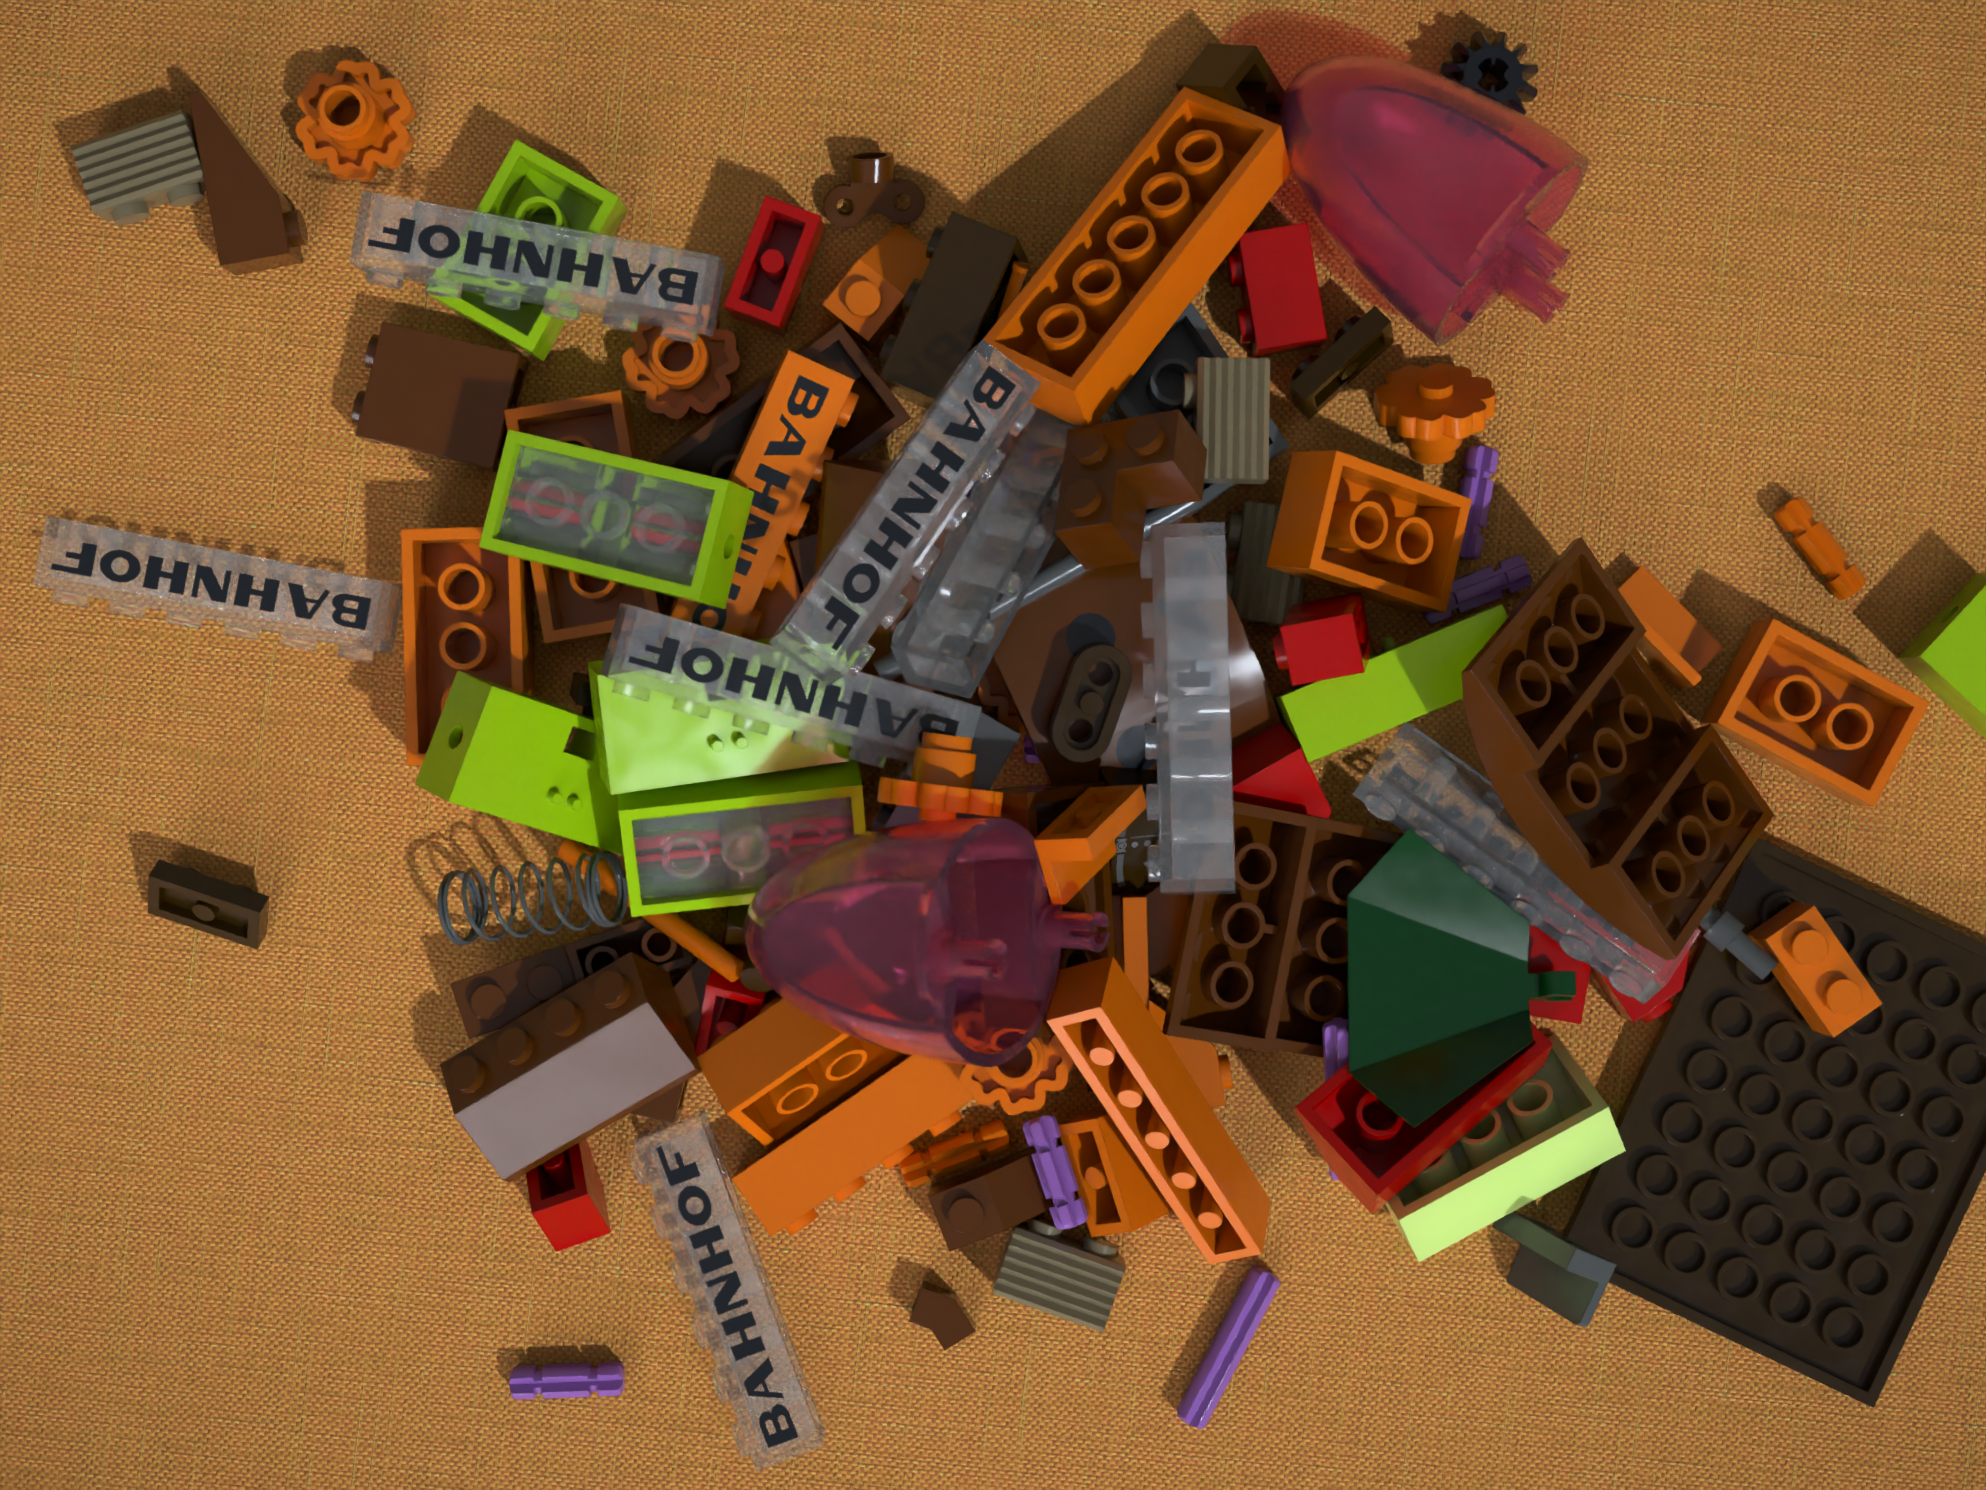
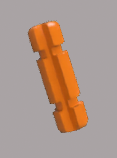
(1819, 548)
(955, 1153)

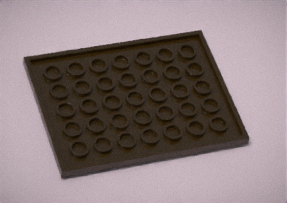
(1795, 1174)

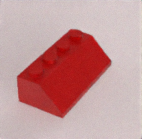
(1378, 1150)

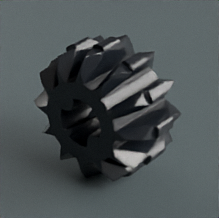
(1481, 58)

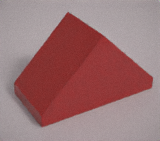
(1276, 775)

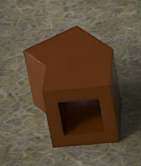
(943, 1314)

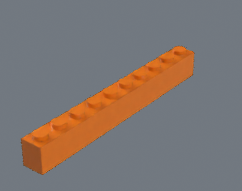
(890, 1113)

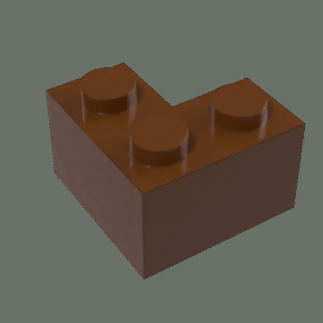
(1119, 473)

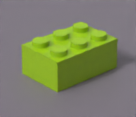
(545, 193)

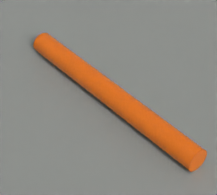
(669, 923)

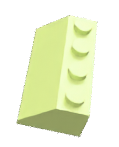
(1516, 1154)

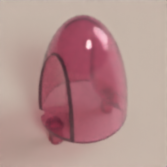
(1431, 188)
(920, 938)

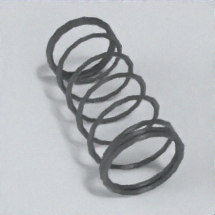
(479, 918)

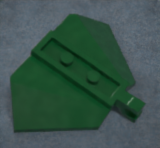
(1435, 980)

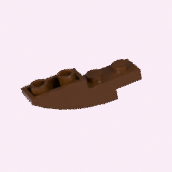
(511, 990)

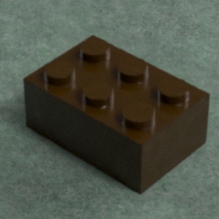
(949, 307)

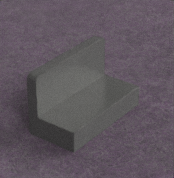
(1555, 1268)

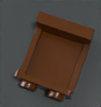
(438, 395)

